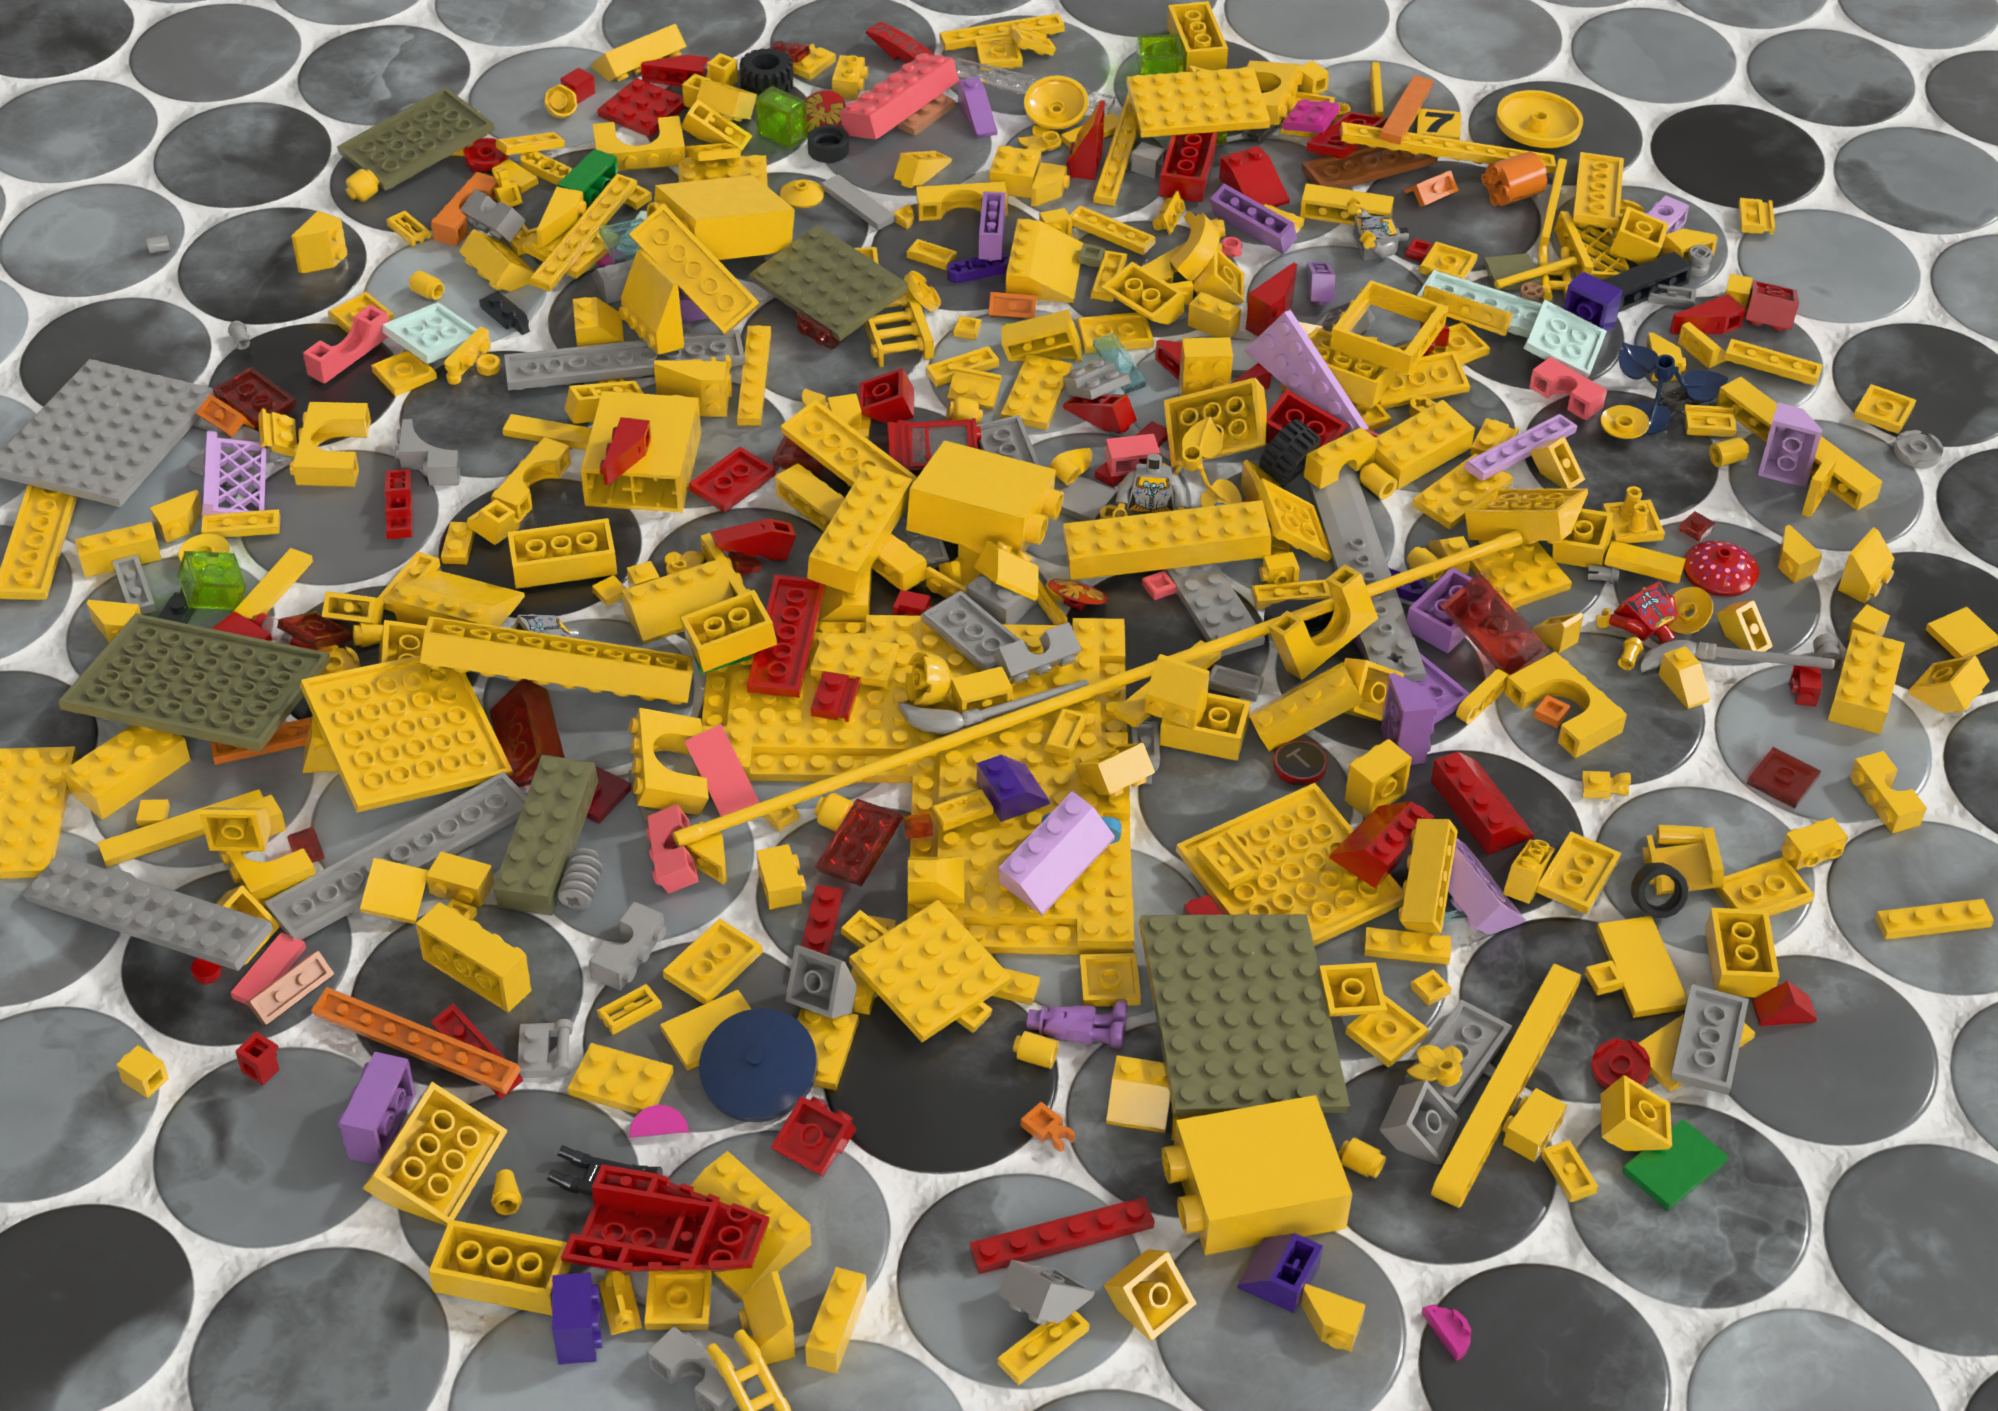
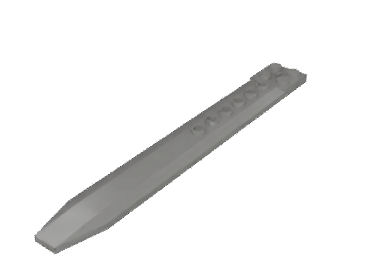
(1357, 545)

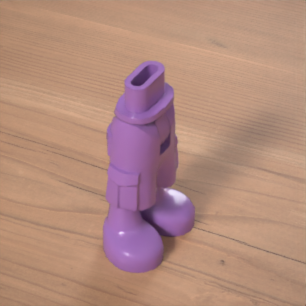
(1081, 1024)

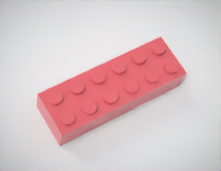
(898, 96)

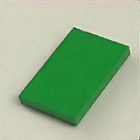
(1679, 1170)

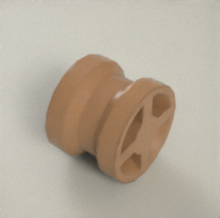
(1532, 291)

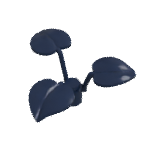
(1640, 360)

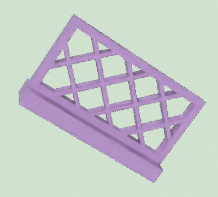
(212, 475)

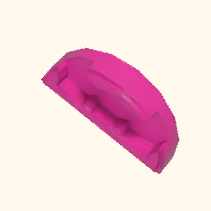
(658, 1121)
(1450, 1328)

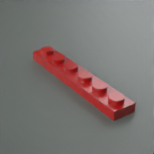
(1062, 1235)

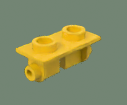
(1169, 213)
(619, 1302)

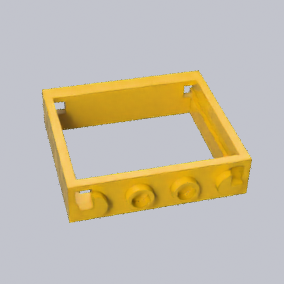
(1396, 301)

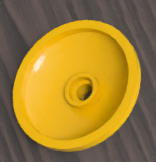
(1053, 95)

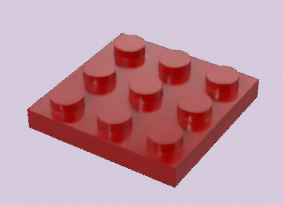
(640, 107)

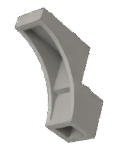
(438, 464)

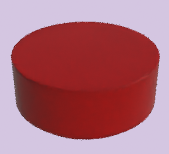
(205, 971)

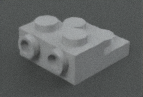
(1095, 379)

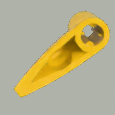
(1071, 464)

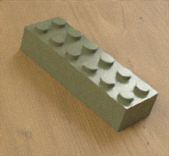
(545, 834)

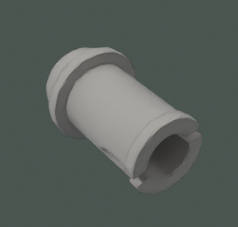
(238, 332)
(1605, 573)

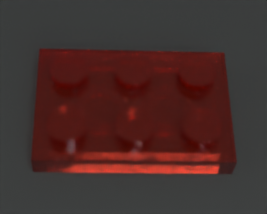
(251, 393)
(859, 842)

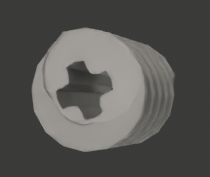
(580, 879)

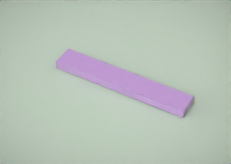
(1518, 447)

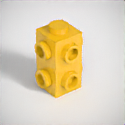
(1814, 843)

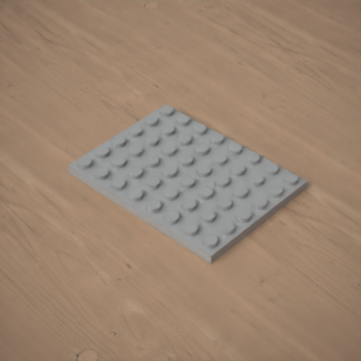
(103, 432)

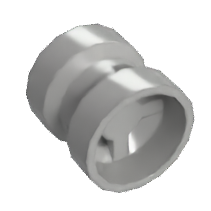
(1700, 258)
(1828, 647)

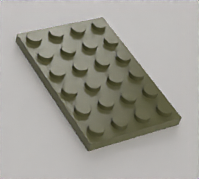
(416, 138)
(829, 282)

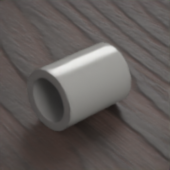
(158, 244)

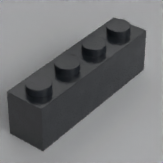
(1636, 282)

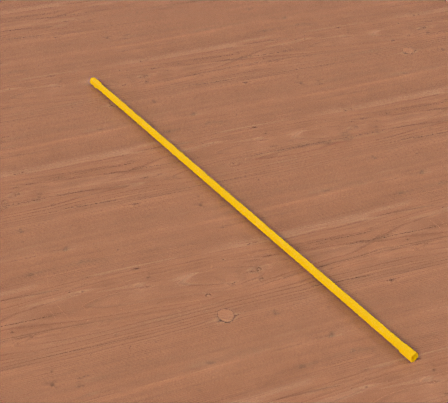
(699, 831)

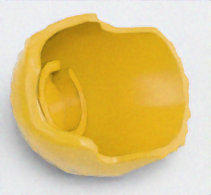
(560, 102)

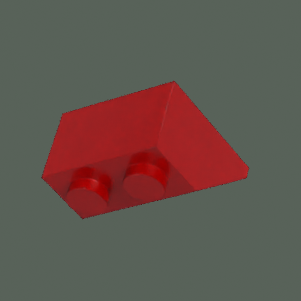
(887, 397)

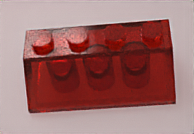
(1495, 625)
(526, 729)

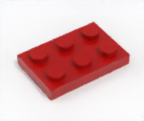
(732, 479)

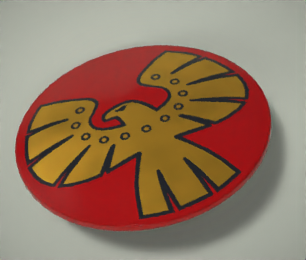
(824, 109)
(1077, 593)

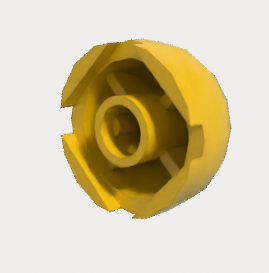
(928, 680)

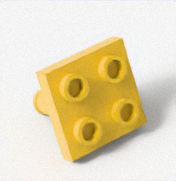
(1634, 519)

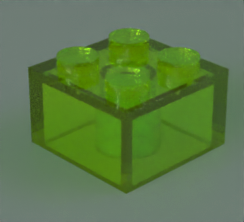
(1159, 54)
(781, 117)
(211, 580)

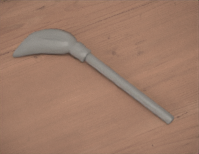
(1710, 651)
(948, 721)

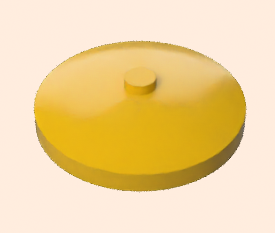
(1539, 119)

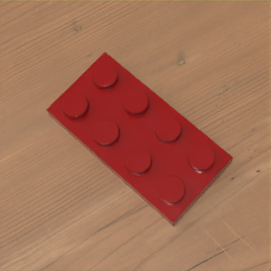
(1330, 141)

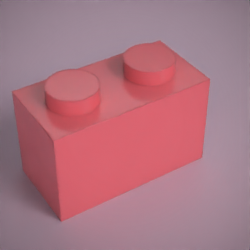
(1126, 452)

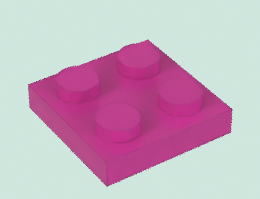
(1311, 116)

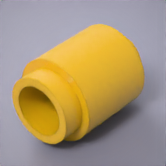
(426, 285)
(1421, 556)
(1362, 1158)

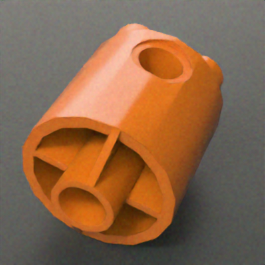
(1515, 178)

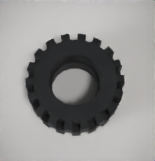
(766, 69)
(1287, 452)

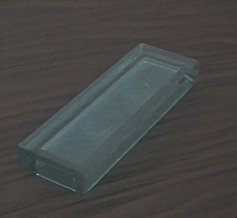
(1113, 351)

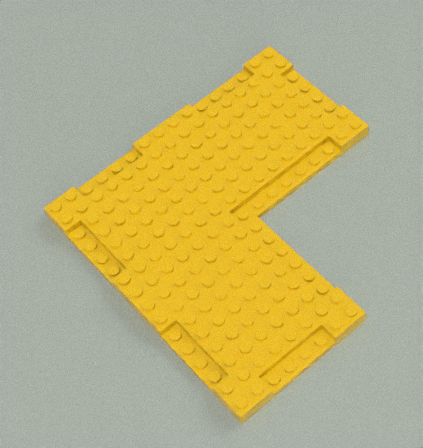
(785, 743)

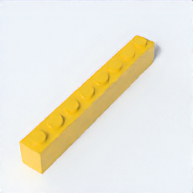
(1756, 412)
(820, 503)

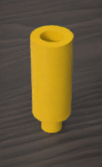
(1678, 834)

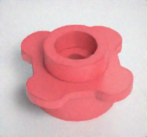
(1231, 247)

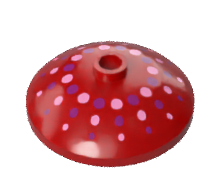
(1721, 568)

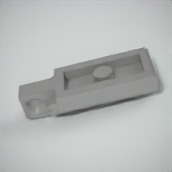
(1148, 734)

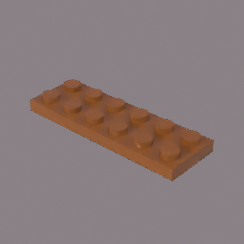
(1363, 166)

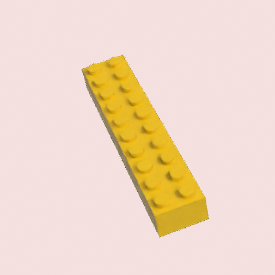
(556, 660)

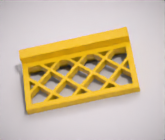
(1571, 237)

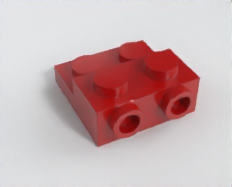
(814, 1135)

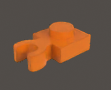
(1046, 1124)

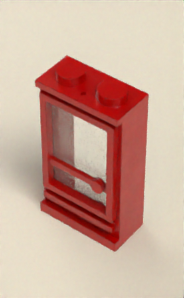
(916, 442)

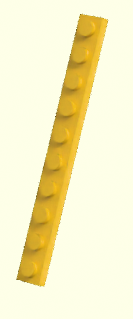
(1437, 146)

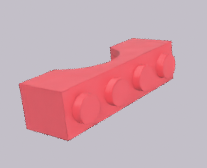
(327, 361)

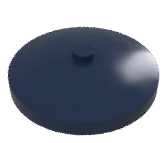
(758, 1064)

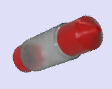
(269, 624)

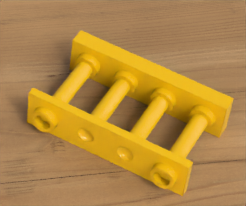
(918, 327)

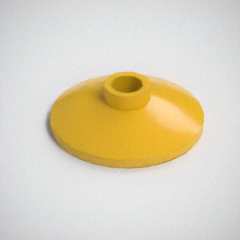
(802, 193)
(1624, 422)
(205, 543)
(1691, 600)

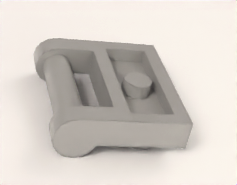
(534, 1049)

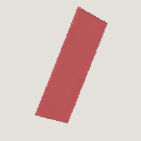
(723, 770)

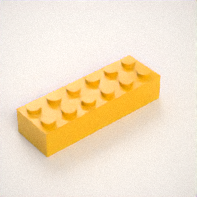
(859, 529)

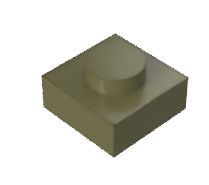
(1091, 255)

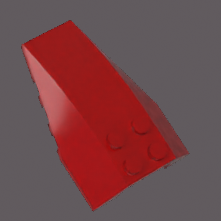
(658, 1226)

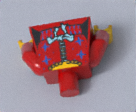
(1644, 614)

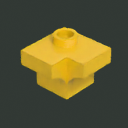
(494, 522)

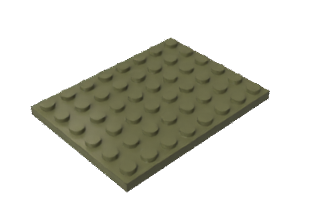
(195, 682)
(1241, 1012)

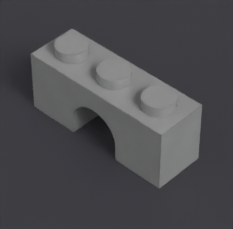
(491, 217)
(1058, 648)
(618, 963)
(680, 1356)

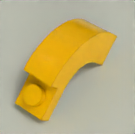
(1199, 247)

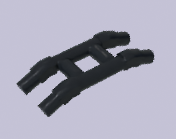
(592, 1165)

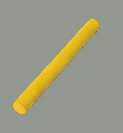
(1536, 272)

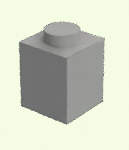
(1147, 159)

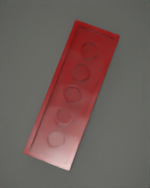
(795, 611)

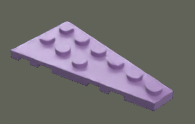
(1296, 363)

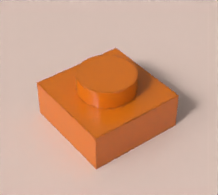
(1552, 711)

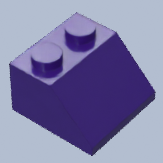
(1009, 787)

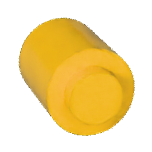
(1728, 451)
(1378, 480)
(1036, 1049)

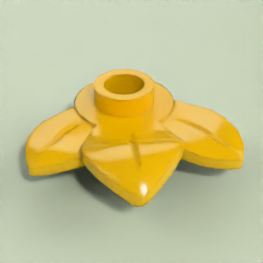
(1041, 140)
(676, 562)
(1437, 1065)

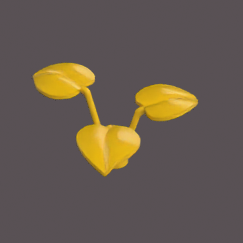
(1206, 442)

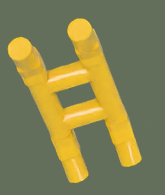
(1549, 285)
(757, 1367)

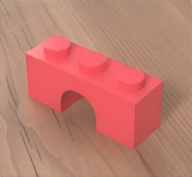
(1555, 378)
(672, 864)

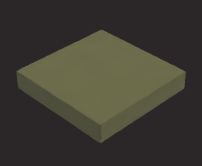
(1507, 265)

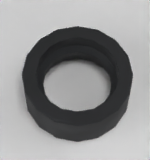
(828, 154)
(1677, 899)

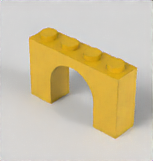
(1281, 82)
(662, 152)
(322, 423)
(1351, 616)
(1558, 678)
(653, 782)
(273, 877)

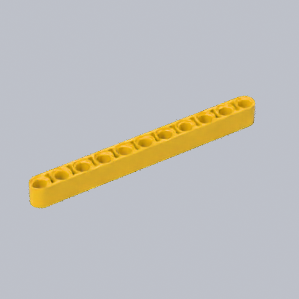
(1505, 1086)

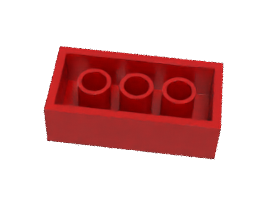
(1188, 166)

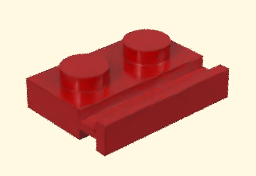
(835, 696)

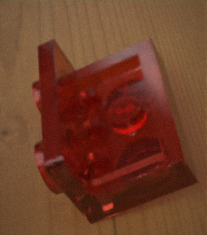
(815, 331)

